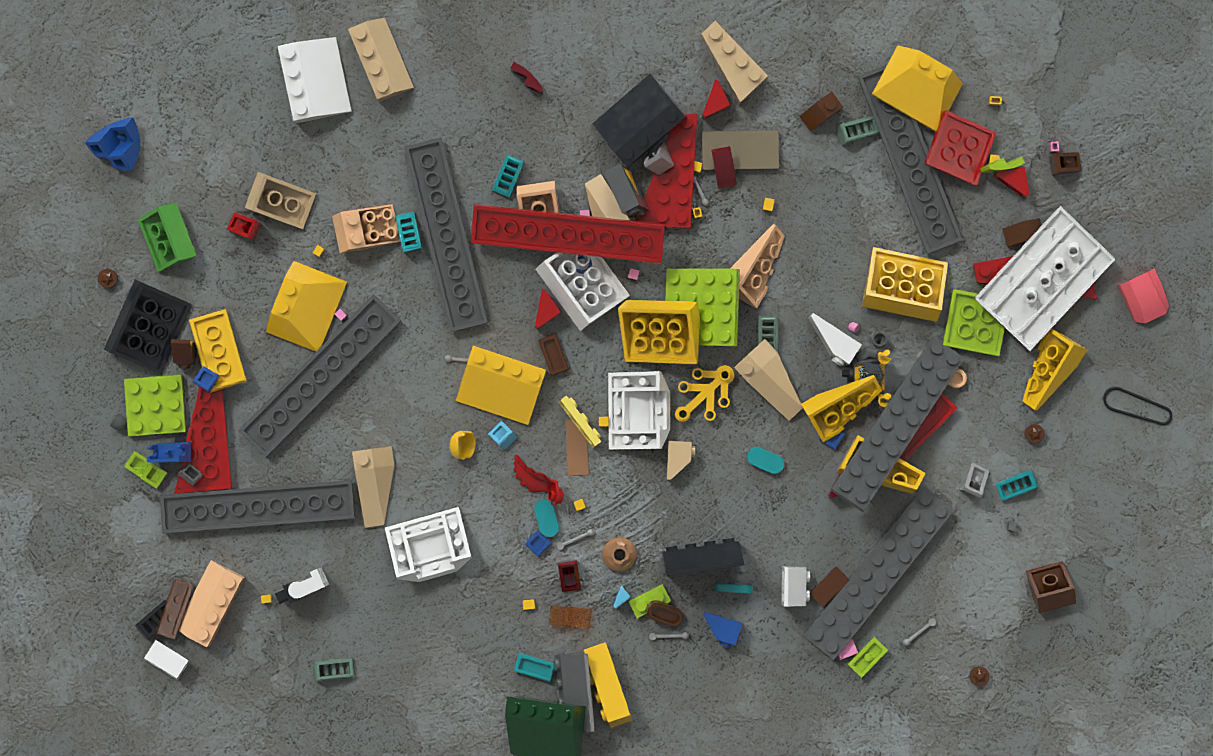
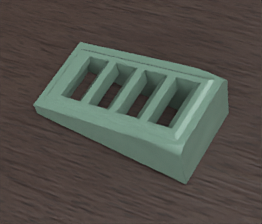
(842, 134)
(765, 319)
(316, 669)

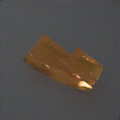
(570, 616)

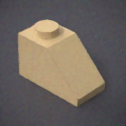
(678, 457)

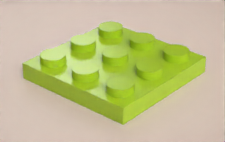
(972, 326)
(155, 405)

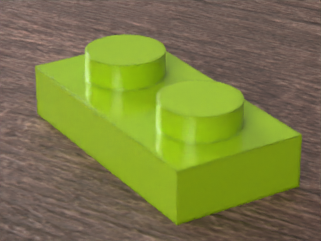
(640, 602)
(867, 657)

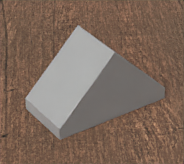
(658, 159)
(975, 480)

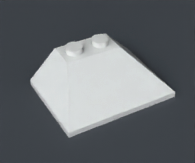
(638, 410)
(428, 546)

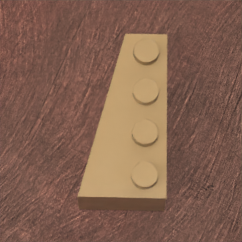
(735, 65)

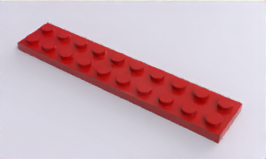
(568, 233)

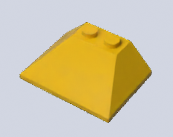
(918, 86)
(305, 306)

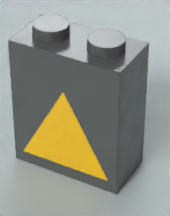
(626, 191)

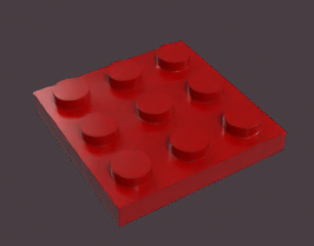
(960, 148)

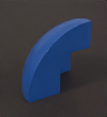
(117, 144)

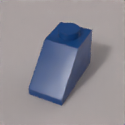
(724, 629)

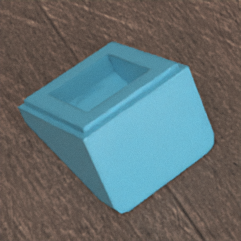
(502, 435)
(622, 596)

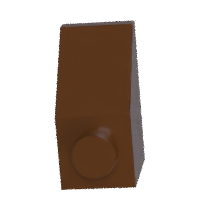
(821, 111)
(183, 352)

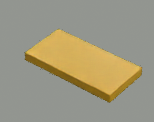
(218, 348)

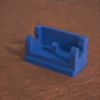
(170, 452)

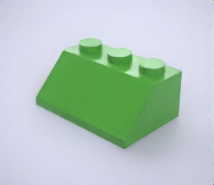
(167, 237)

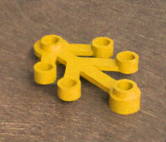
(706, 390)

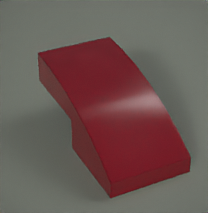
(531, 82)
(724, 167)

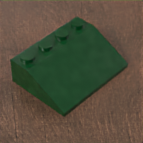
(544, 727)

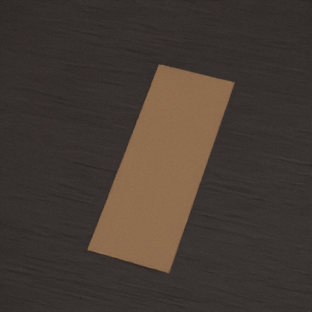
(576, 450)

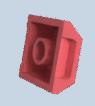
(1145, 297)

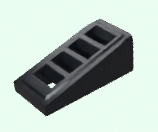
(141, 628)

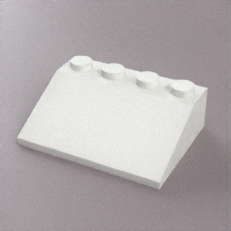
(314, 79)
(582, 295)

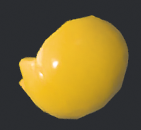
(462, 444)

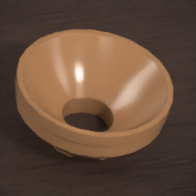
(619, 543)

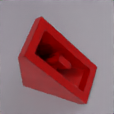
(716, 102)
(1015, 180)
(244, 226)
(546, 311)

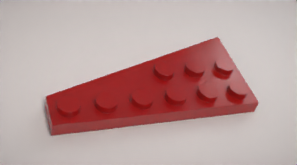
(208, 444)

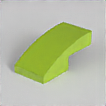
(1001, 165)
(145, 470)

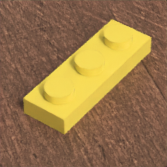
(580, 421)

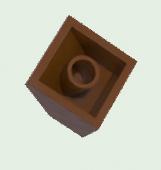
(1051, 587)

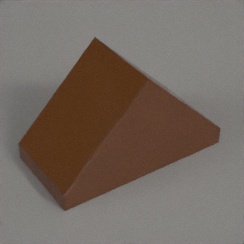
(1065, 163)
(1021, 231)

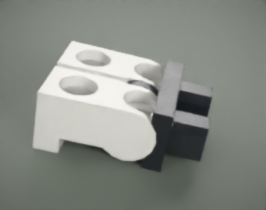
(295, 590)

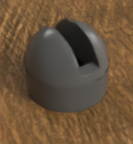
(875, 339)
(118, 423)

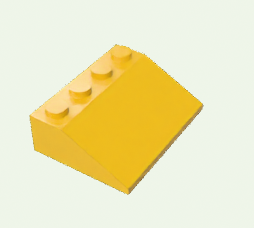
(905, 284)
(660, 331)
(500, 385)

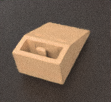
(365, 228)

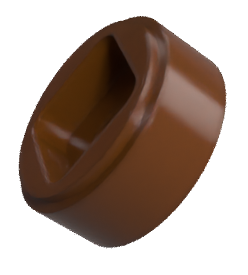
(107, 278)
(1034, 433)
(979, 675)

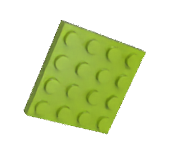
(716, 297)

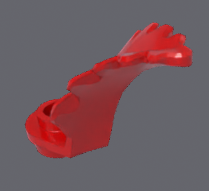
(538, 482)

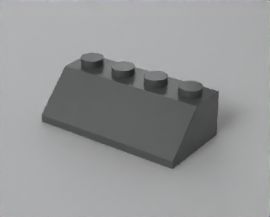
(574, 684)

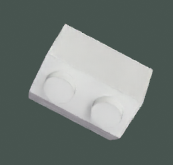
(794, 586)

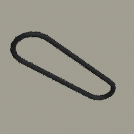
(1140, 397)

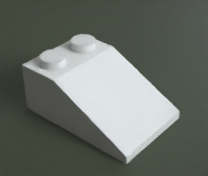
(836, 342)

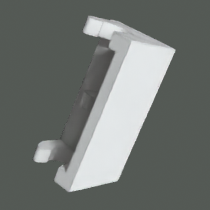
(166, 660)

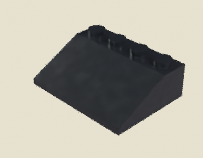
(639, 120)
(147, 326)
(702, 558)

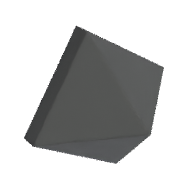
(190, 474)

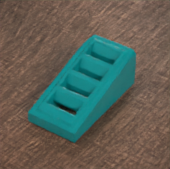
(520, 163)
(413, 247)
(1034, 484)

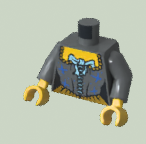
(870, 363)

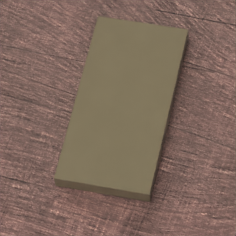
(749, 148)

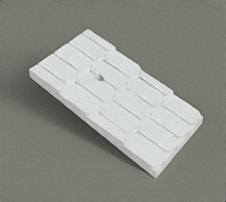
(1034, 291)

